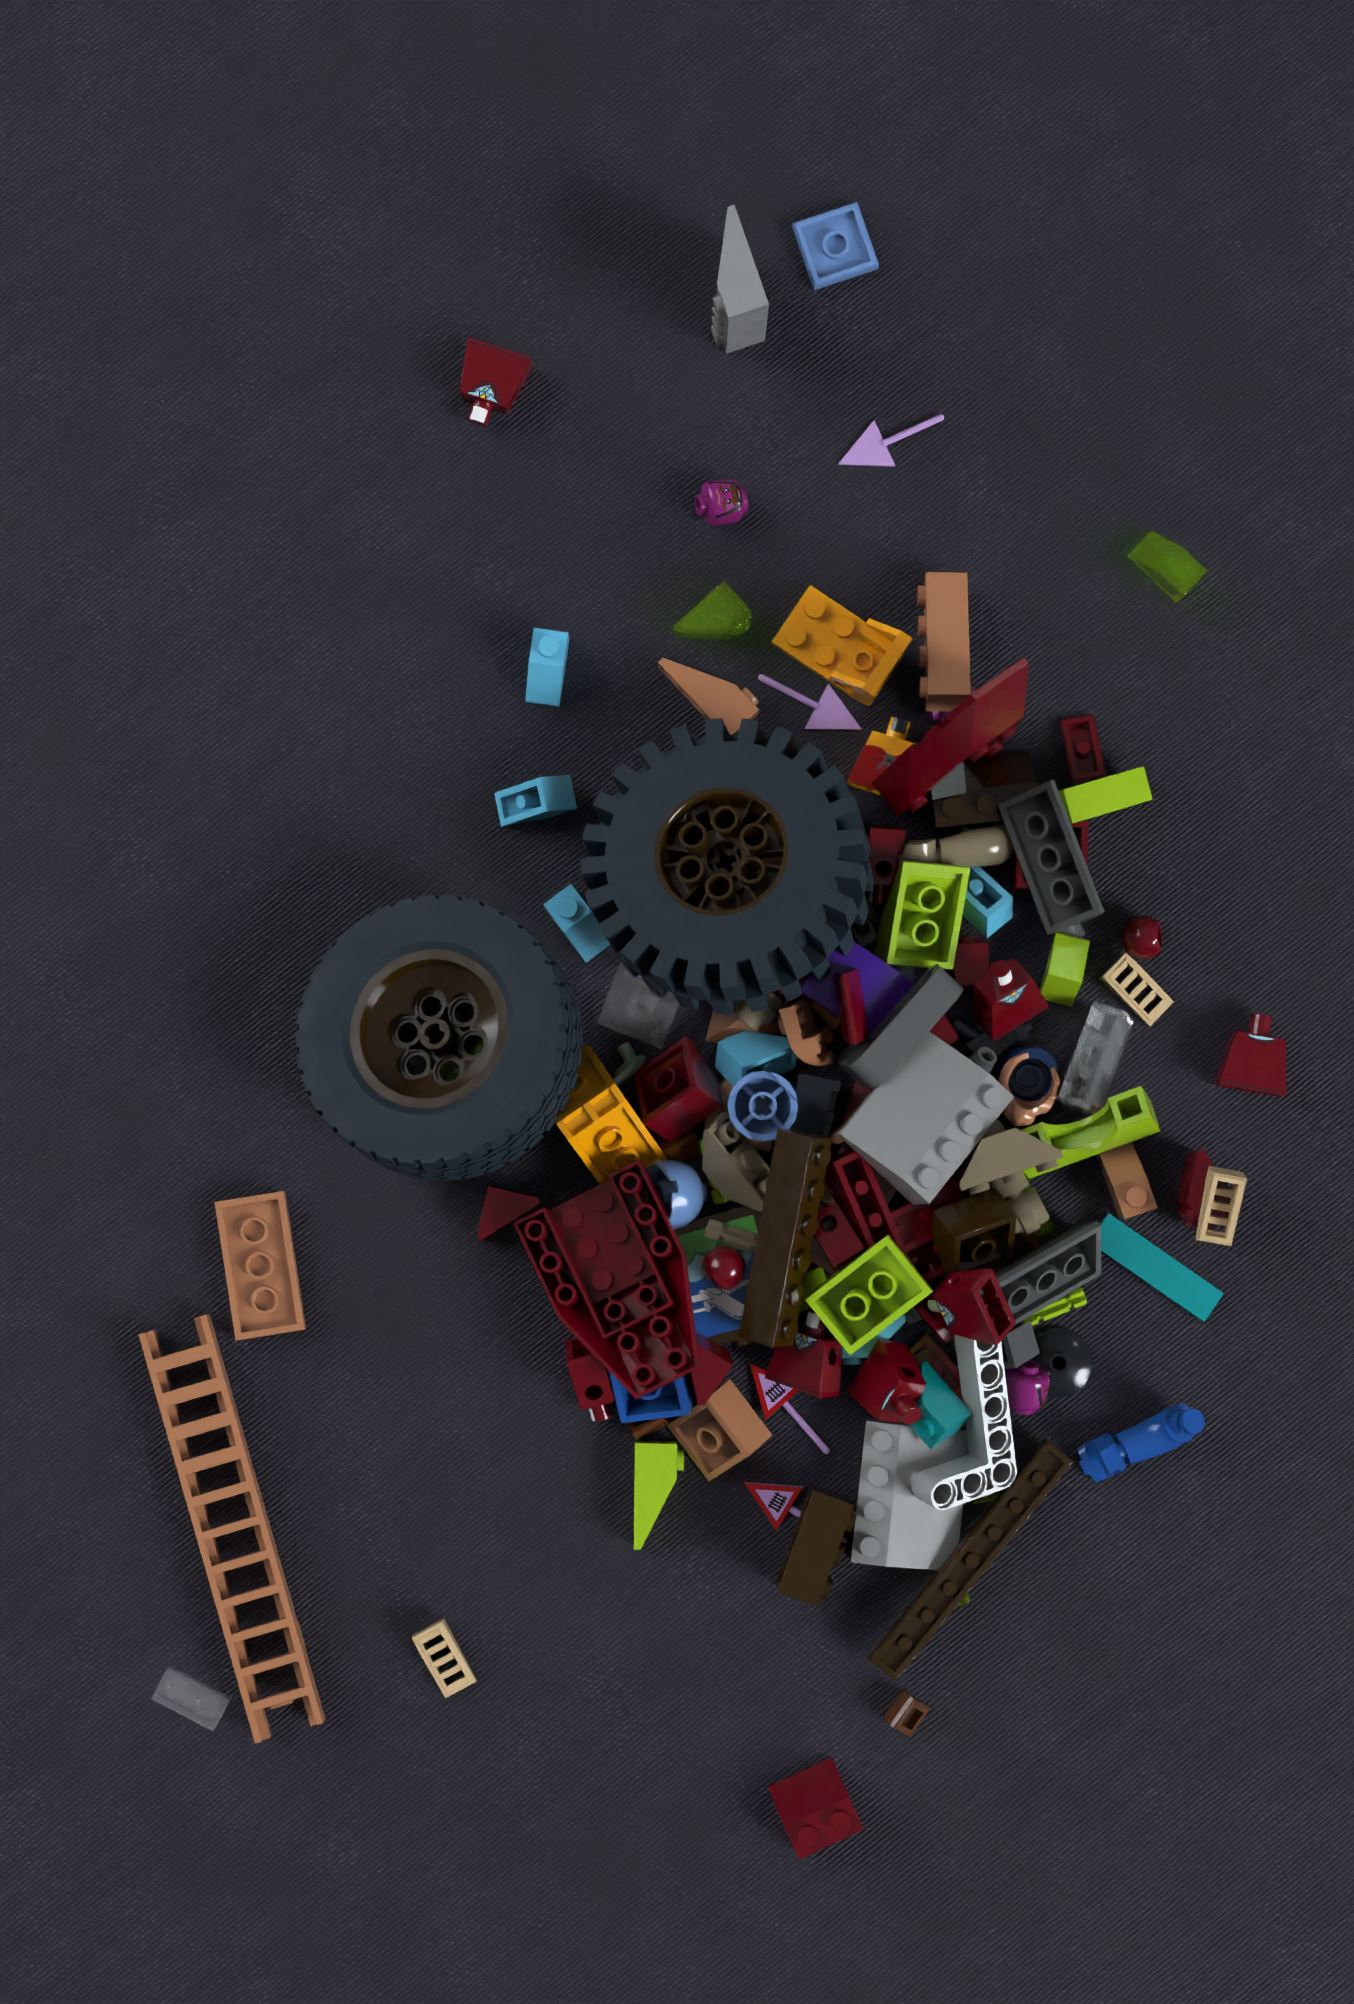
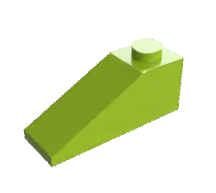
(654, 1478)

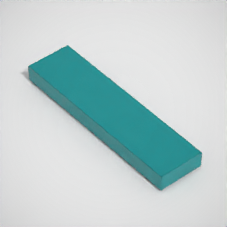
(1158, 1268)

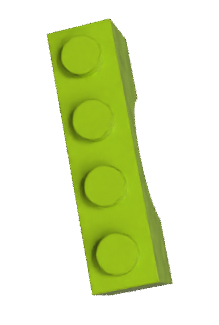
(1119, 1122)

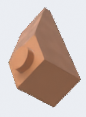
(712, 695)
(1126, 1181)

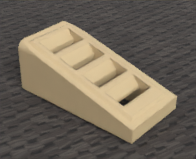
(1112, 973)
(1233, 1208)
(433, 1665)

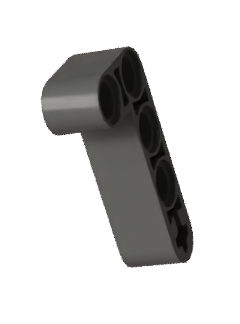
(901, 1029)

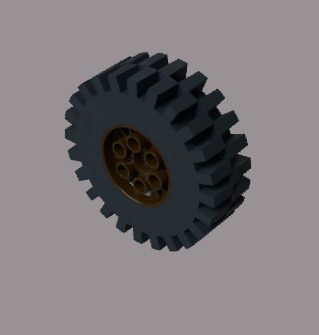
(796, 909)

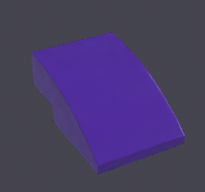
(879, 981)

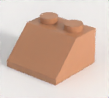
(720, 1431)

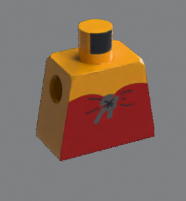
(879, 754)

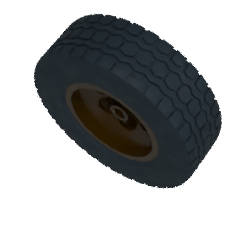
(382, 987)

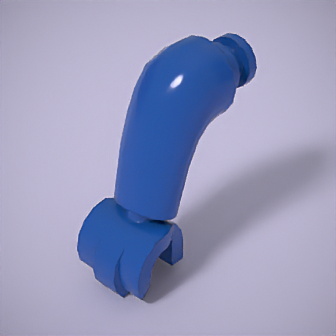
(1153, 1437)

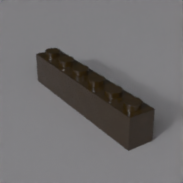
(785, 1237)

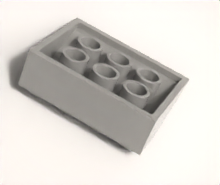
(740, 298)
(925, 1118)
(890, 1521)

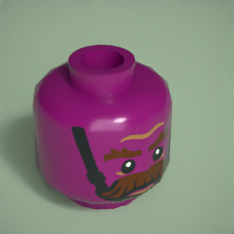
(721, 502)
(1027, 1387)

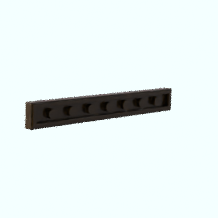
(970, 1560)

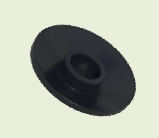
(1077, 1357)

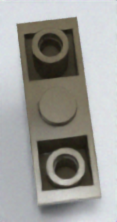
(1006, 1157)
(734, 1164)

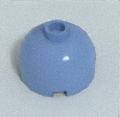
(762, 1105)
(679, 1190)

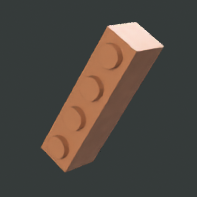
(945, 640)

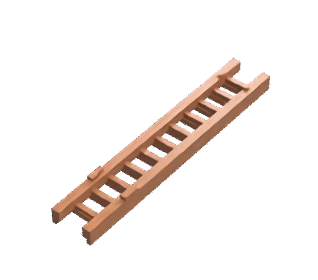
(196, 1502)

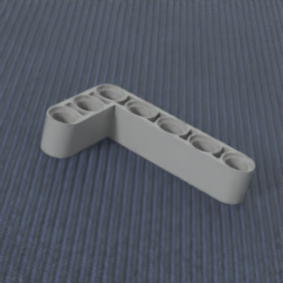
(989, 1433)

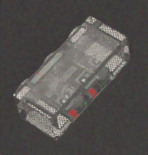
(1095, 1059)

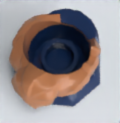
(1032, 1079)

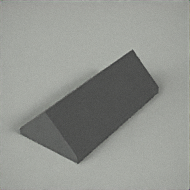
(1051, 858)
(1052, 1270)

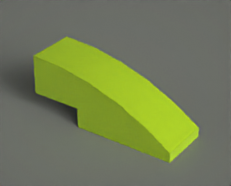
(1106, 795)

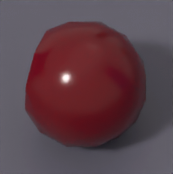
(1142, 937)
(724, 1267)

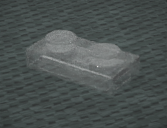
(191, 1698)

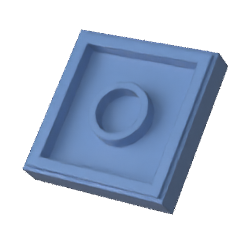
(835, 246)

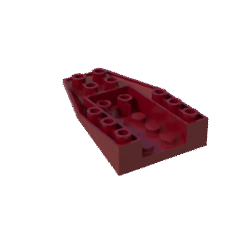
(618, 1278)

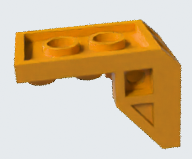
(841, 645)
(603, 1123)

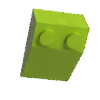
(923, 915)
(868, 1294)

